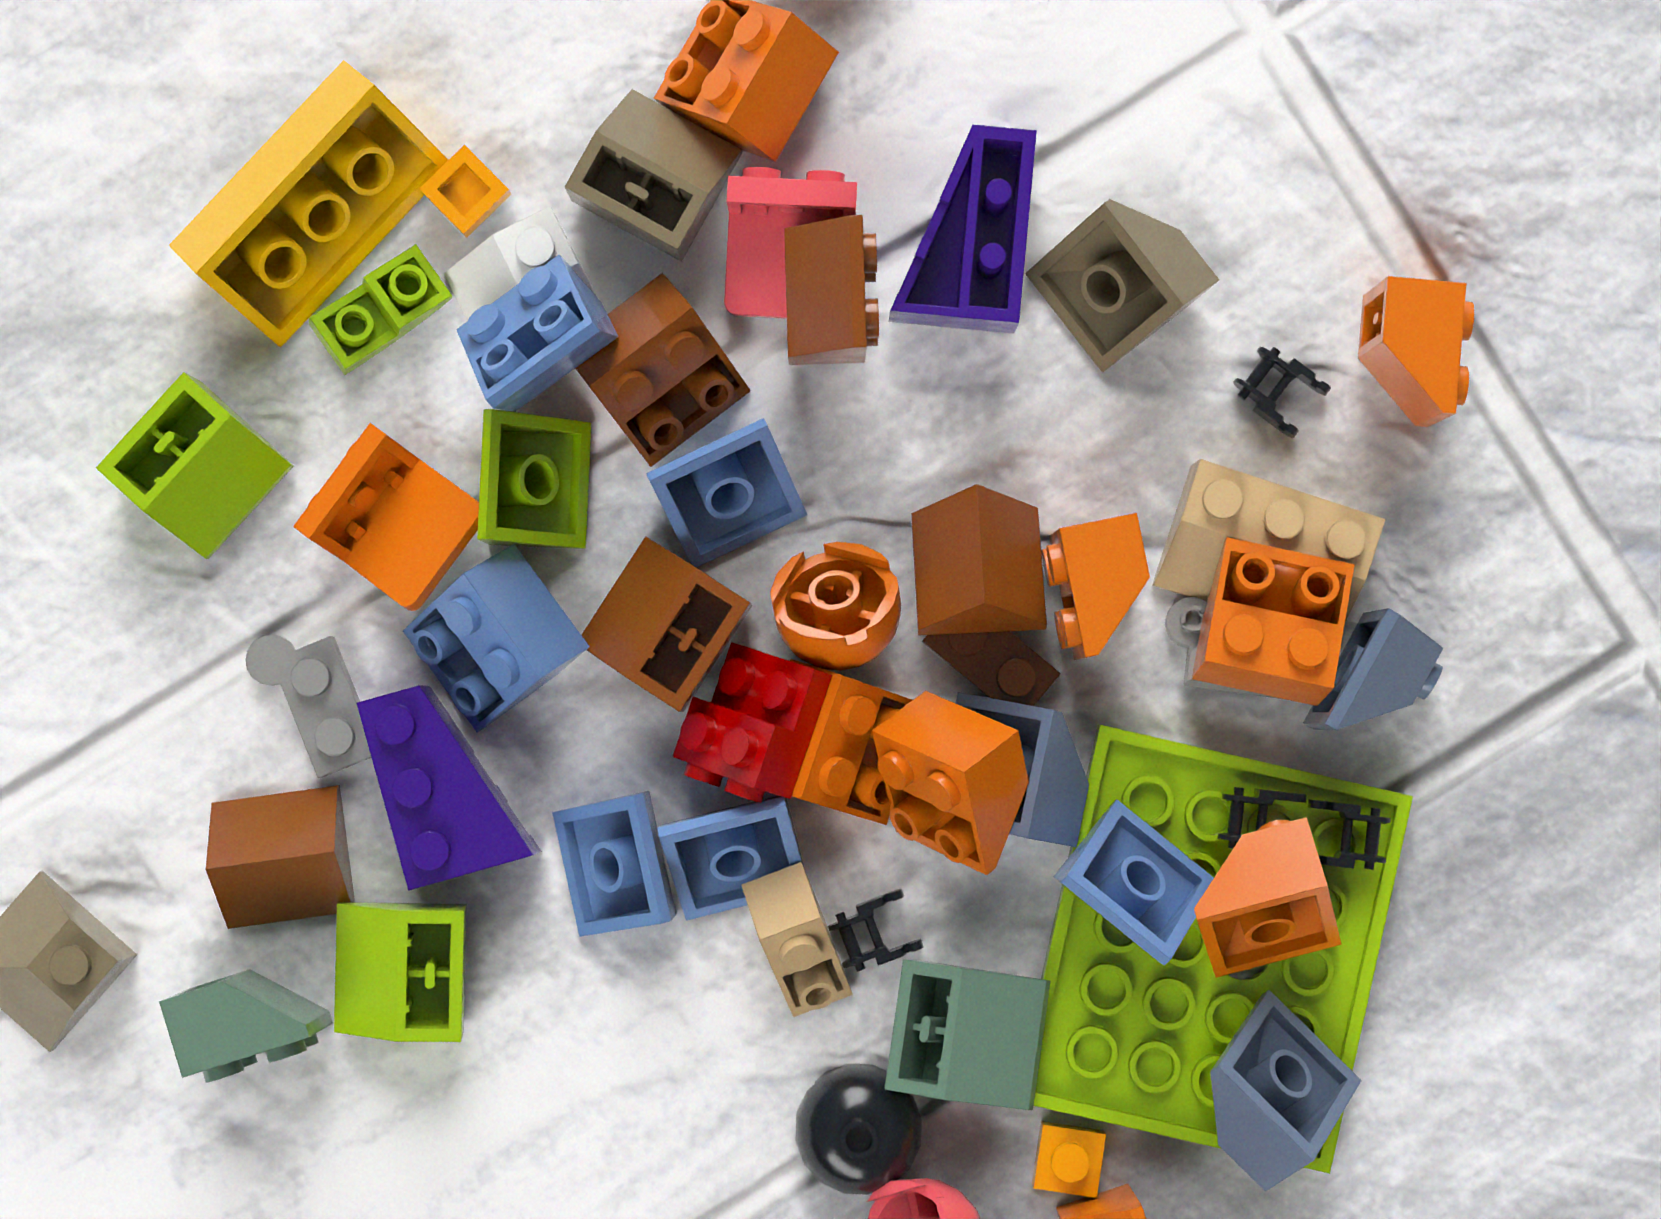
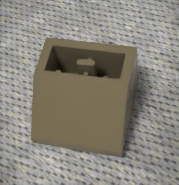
(652, 173)

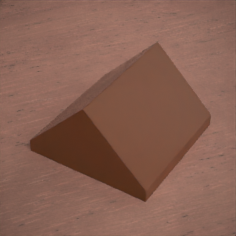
(978, 564)
(279, 857)

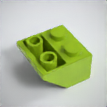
(194, 465)
(400, 971)

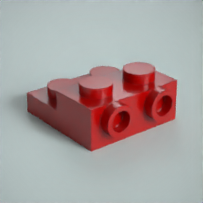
(753, 725)

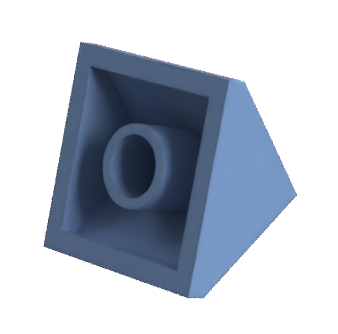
(727, 493)
(725, 849)
(614, 864)
(1136, 881)

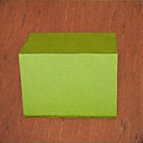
(533, 480)

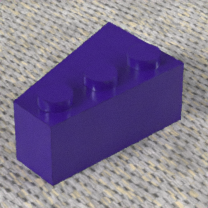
(976, 241)
(436, 792)

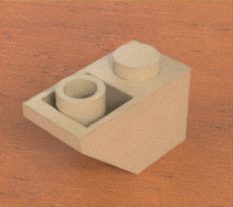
(796, 939)

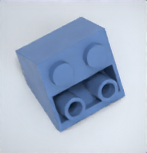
(534, 335)
(495, 637)

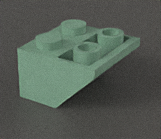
(233, 1018)
(967, 1035)

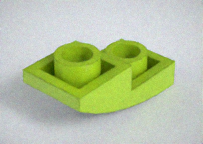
(380, 310)

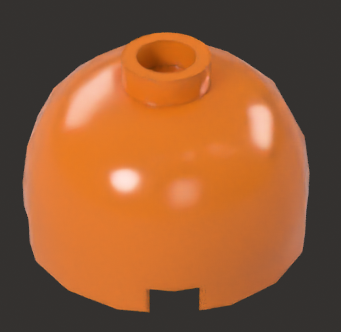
(837, 605)

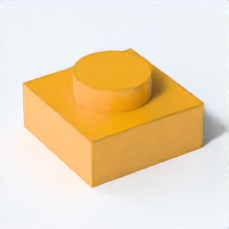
(465, 191)
(1068, 1159)

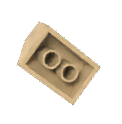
(1251, 509)

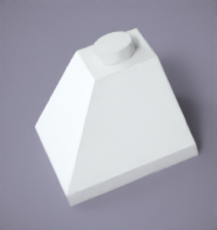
(507, 257)

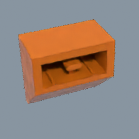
(747, 74)
(1415, 342)
(1099, 577)
(1274, 622)
(842, 754)
(952, 779)

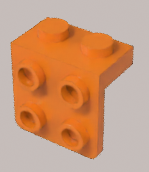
(391, 518)

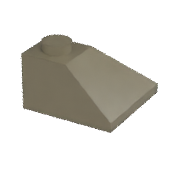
(1120, 280)
(54, 960)

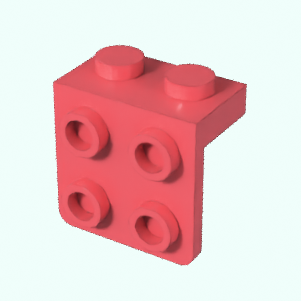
(759, 211)

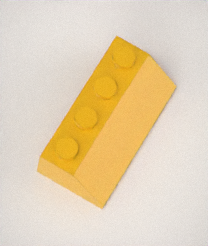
(310, 204)

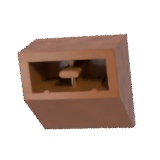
(826, 291)
(662, 371)
(664, 624)

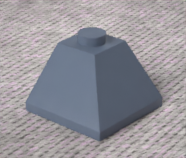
(1378, 671)
(1057, 781)
(1277, 1093)

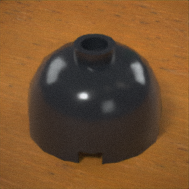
(857, 1131)

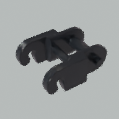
(1266, 405)
(1261, 797)
(1351, 812)
(881, 951)

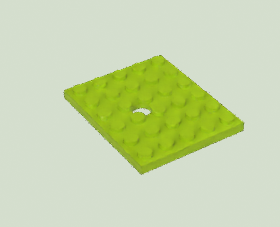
(1141, 1036)

